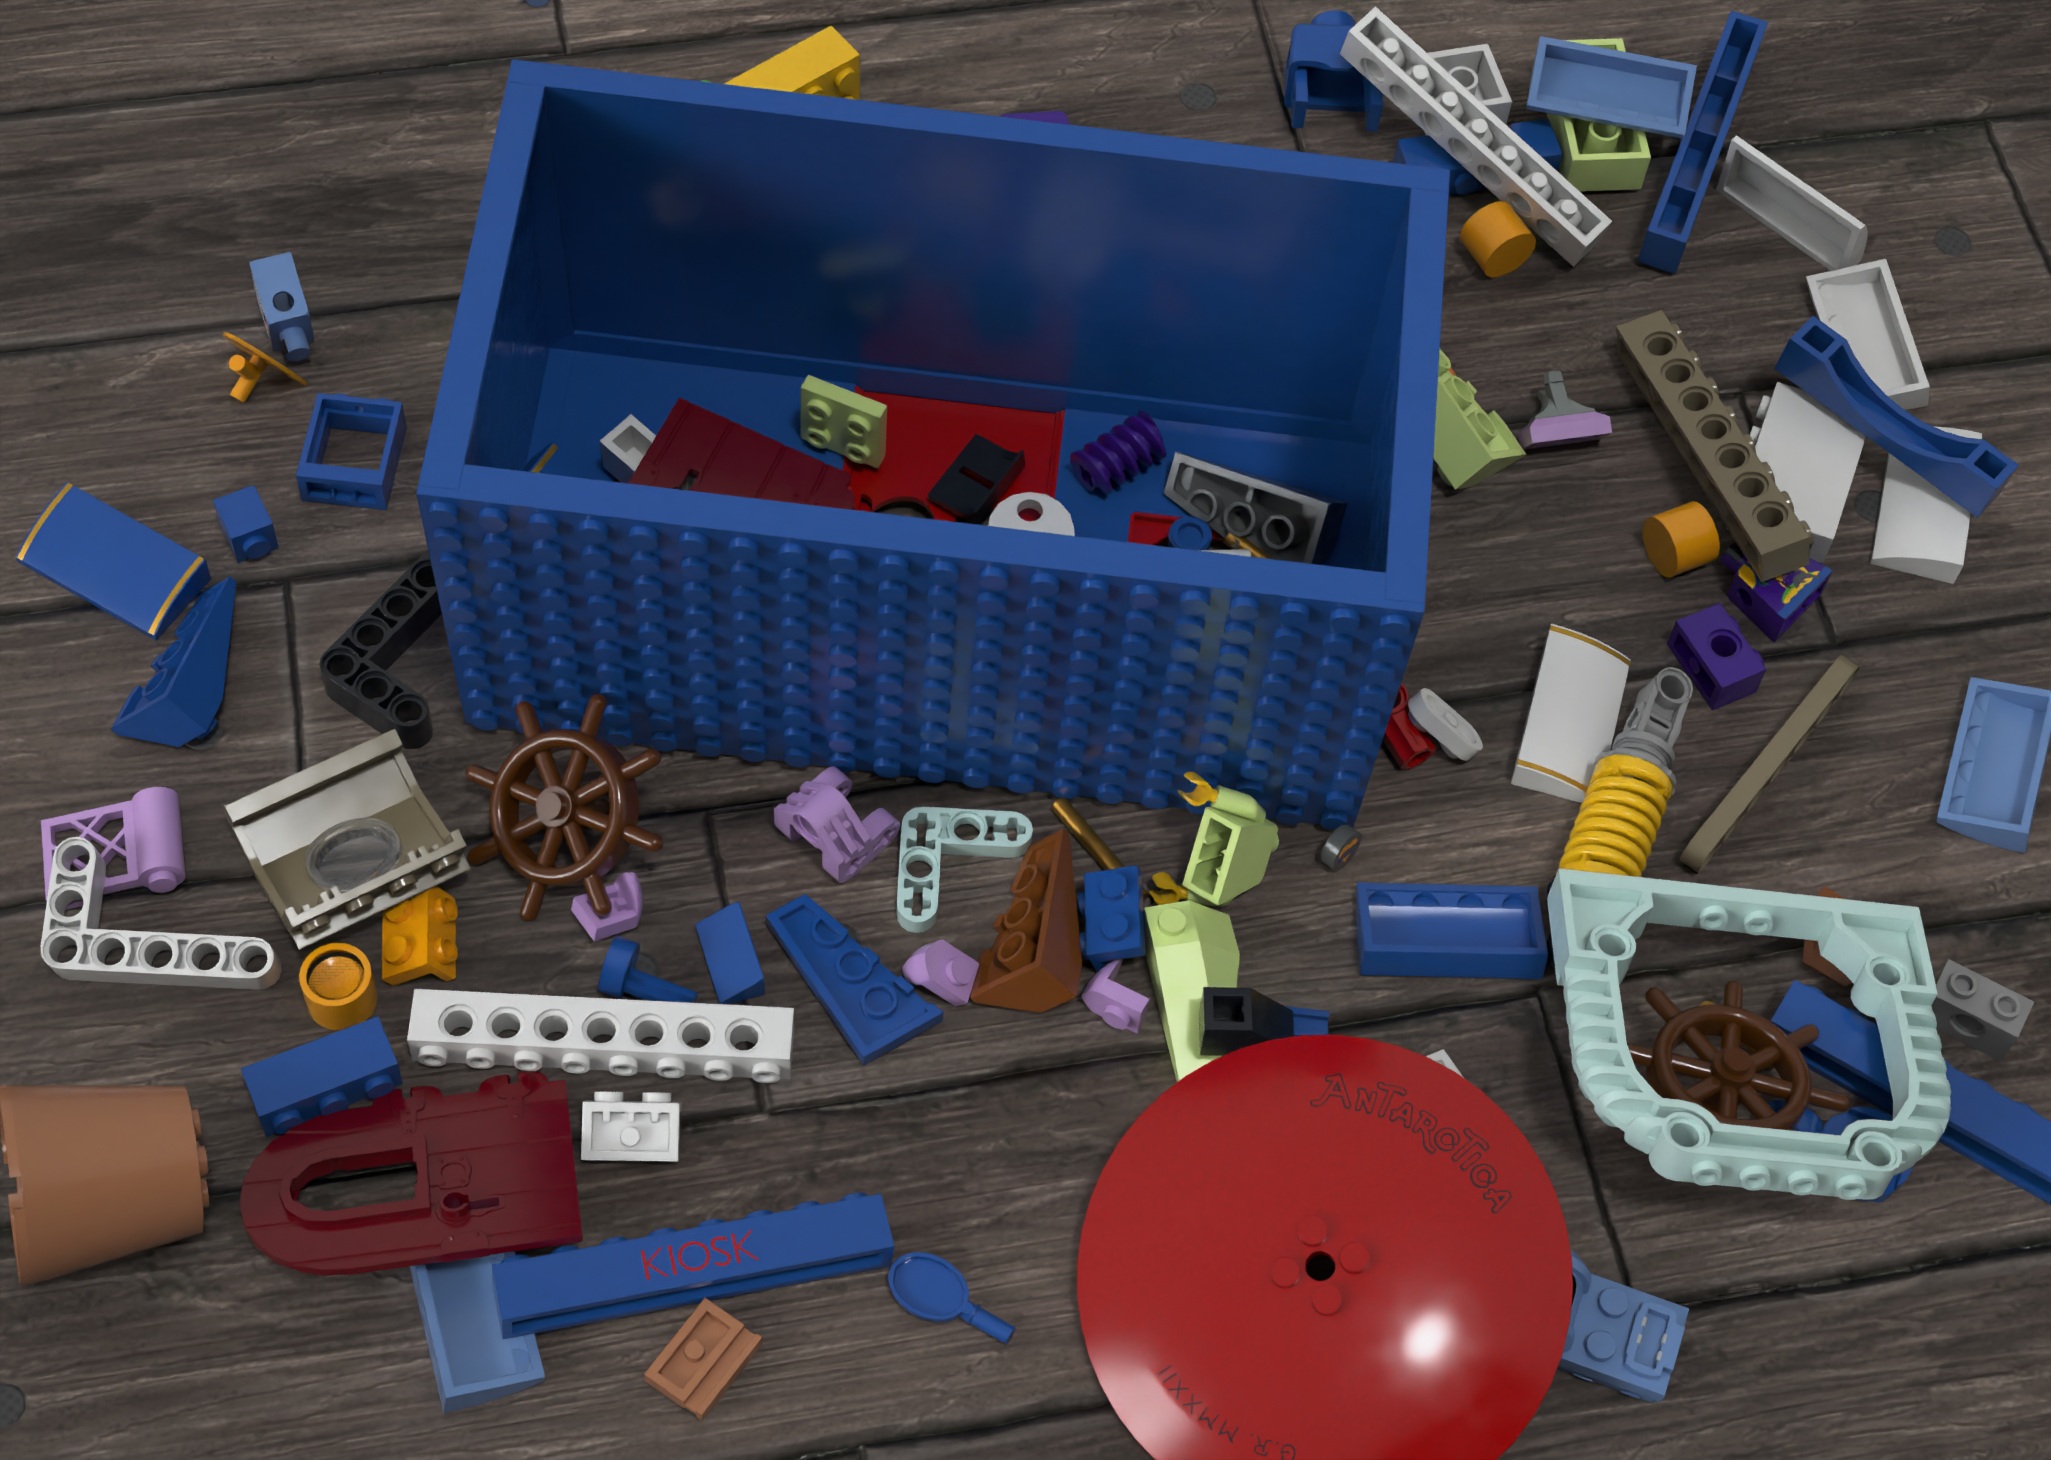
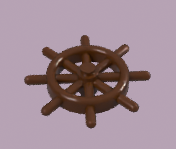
(564, 807)
(1731, 1073)

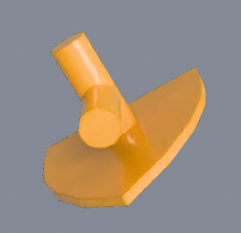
(252, 370)

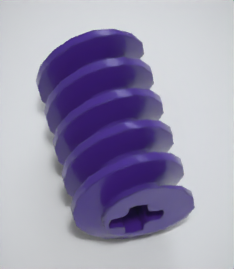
(1118, 452)

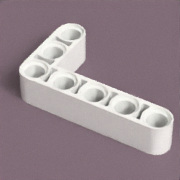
(139, 946)

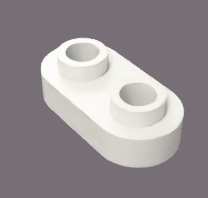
(1452, 731)

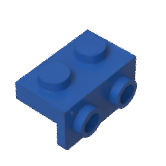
(1112, 915)

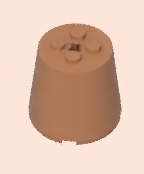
(99, 1173)

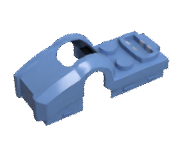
(1621, 1335)

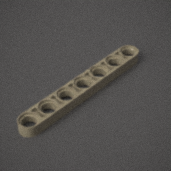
(1769, 764)

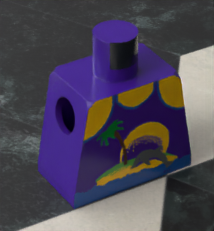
(1777, 601)

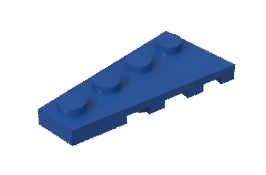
(856, 990)

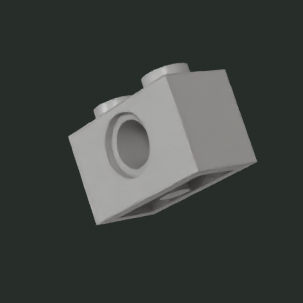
(1978, 1010)

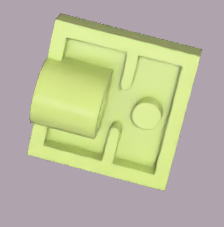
(843, 421)

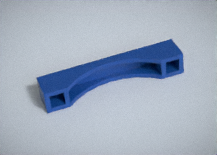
(1959, 466)

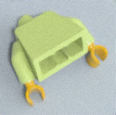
(1228, 849)

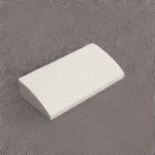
(1920, 525)

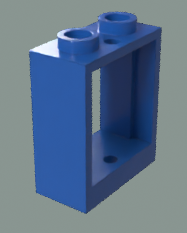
(347, 484)

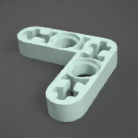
(943, 840)

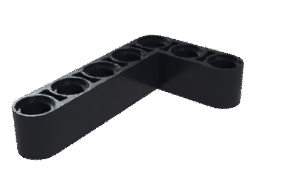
(368, 664)

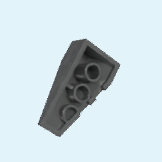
(1271, 514)

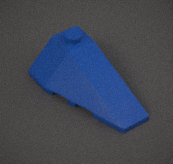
(188, 677)

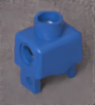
(1322, 77)

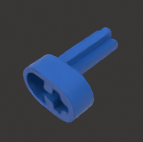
(621, 977)

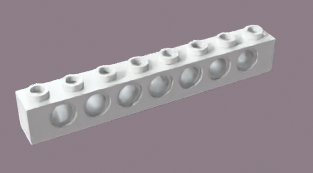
(1474, 136)
(583, 1018)

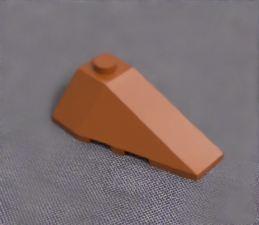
(1038, 938)

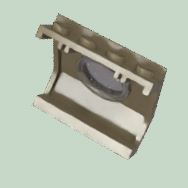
(345, 839)

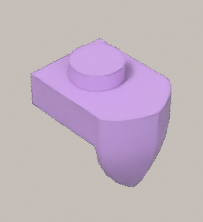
(626, 908)
(942, 971)
(1114, 1002)

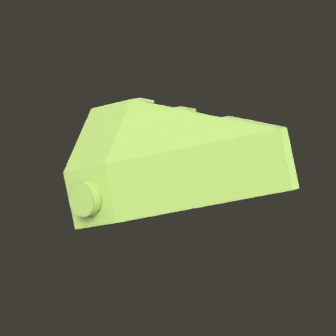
(1466, 439)
(1186, 951)

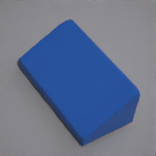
(730, 955)

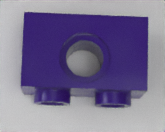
(1718, 678)

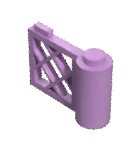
(150, 838)

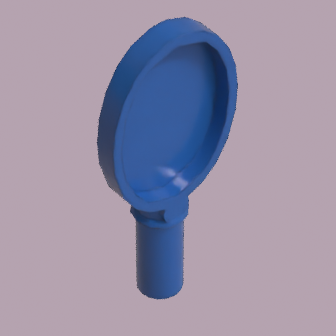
(939, 1294)

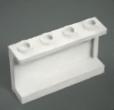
(1810, 458)

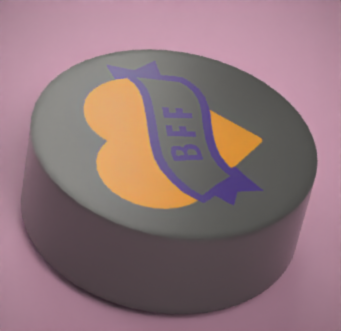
(1340, 847)

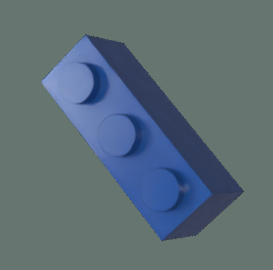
(322, 1076)

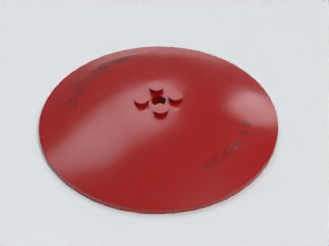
(1348, 1150)

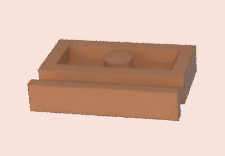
(703, 1359)

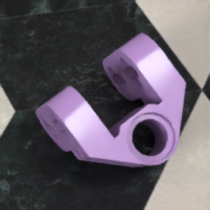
(830, 823)

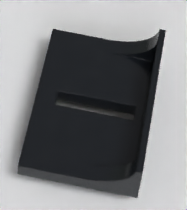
(989, 464)

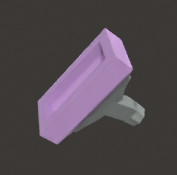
(1562, 419)

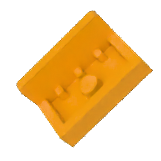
(420, 937)

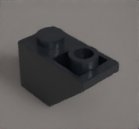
(1240, 1019)

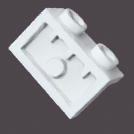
(631, 1128)

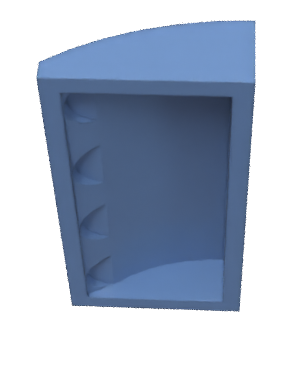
(1611, 87)
(1997, 763)
(466, 1337)

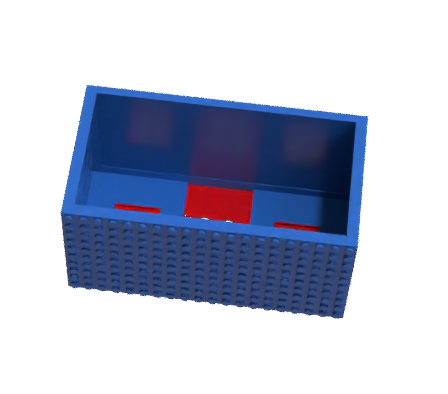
(974, 284)

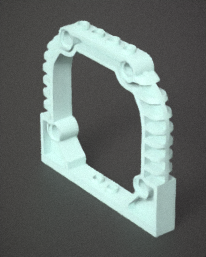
(1872, 943)

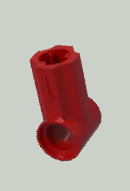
(1403, 739)

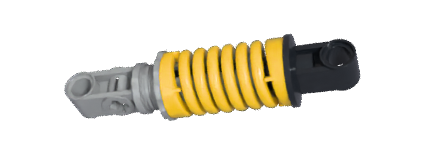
(1630, 786)

